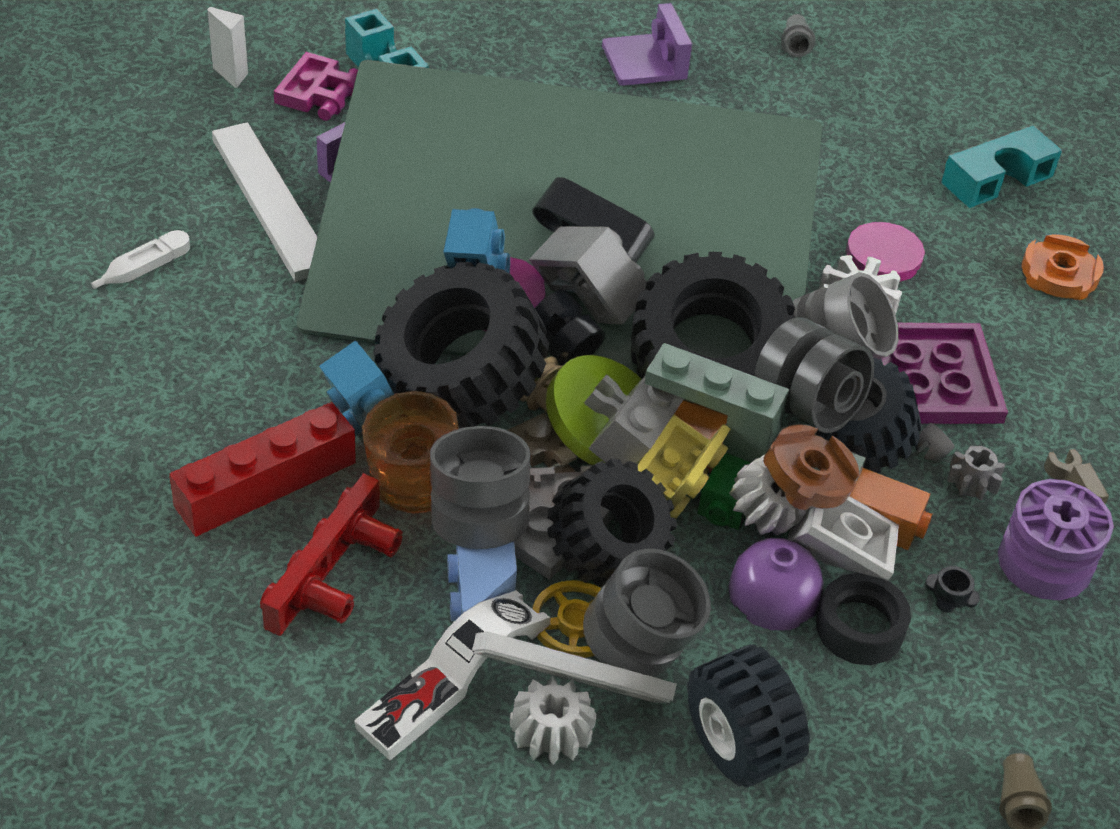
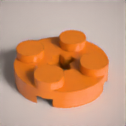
(1075, 280)

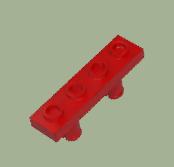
(303, 581)

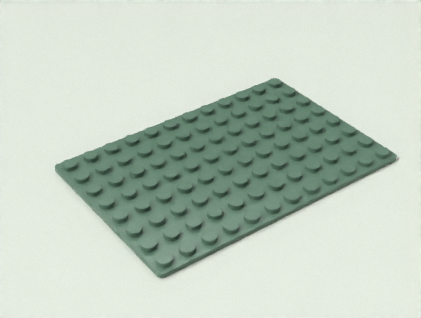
(468, 141)

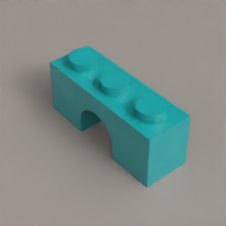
(372, 38)
(979, 171)

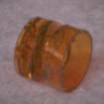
(399, 444)

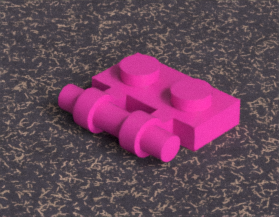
(308, 85)

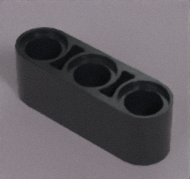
(575, 206)

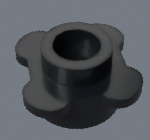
(955, 578)

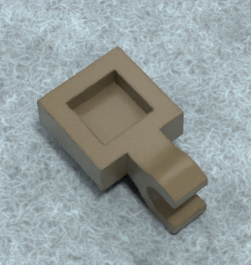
(545, 444)
(1075, 472)

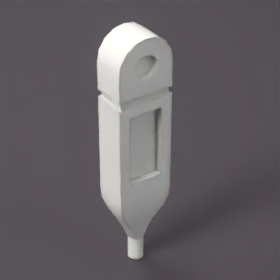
(145, 258)

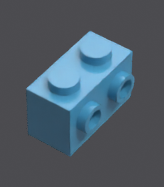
(475, 239)
(355, 384)

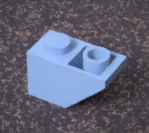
(480, 575)

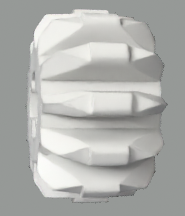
(763, 500)
(552, 719)

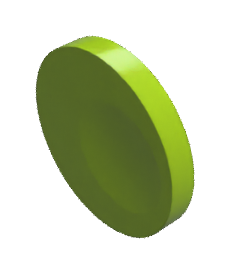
(565, 399)

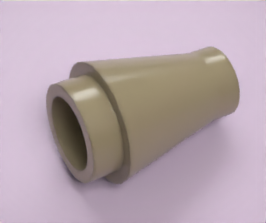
(1023, 797)

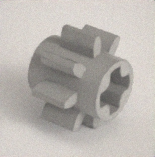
(976, 472)

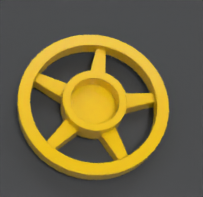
(569, 616)

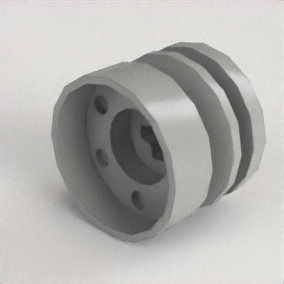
(856, 310)

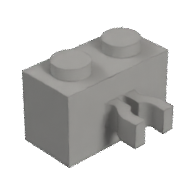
(633, 419)

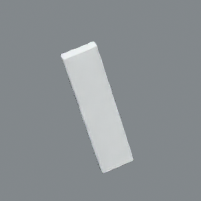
(573, 667)

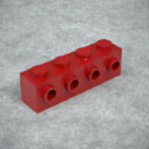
(262, 468)

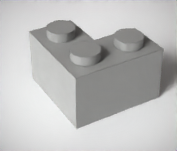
(593, 267)

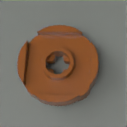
(791, 465)

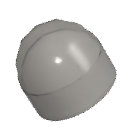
(936, 440)

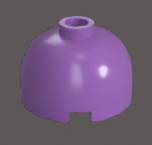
(776, 584)

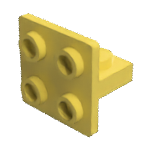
(681, 459)

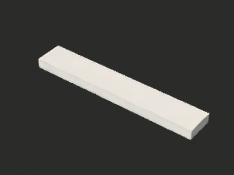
(268, 197)

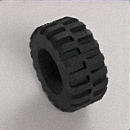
(708, 287)
(448, 307)

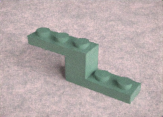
(752, 404)

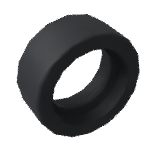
(851, 644)

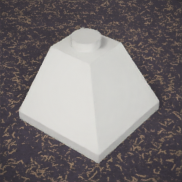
(849, 538)

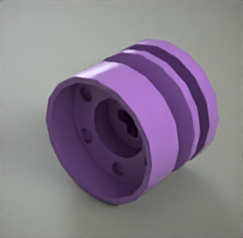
(1055, 539)

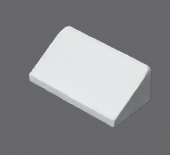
(228, 45)

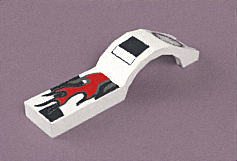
(445, 676)

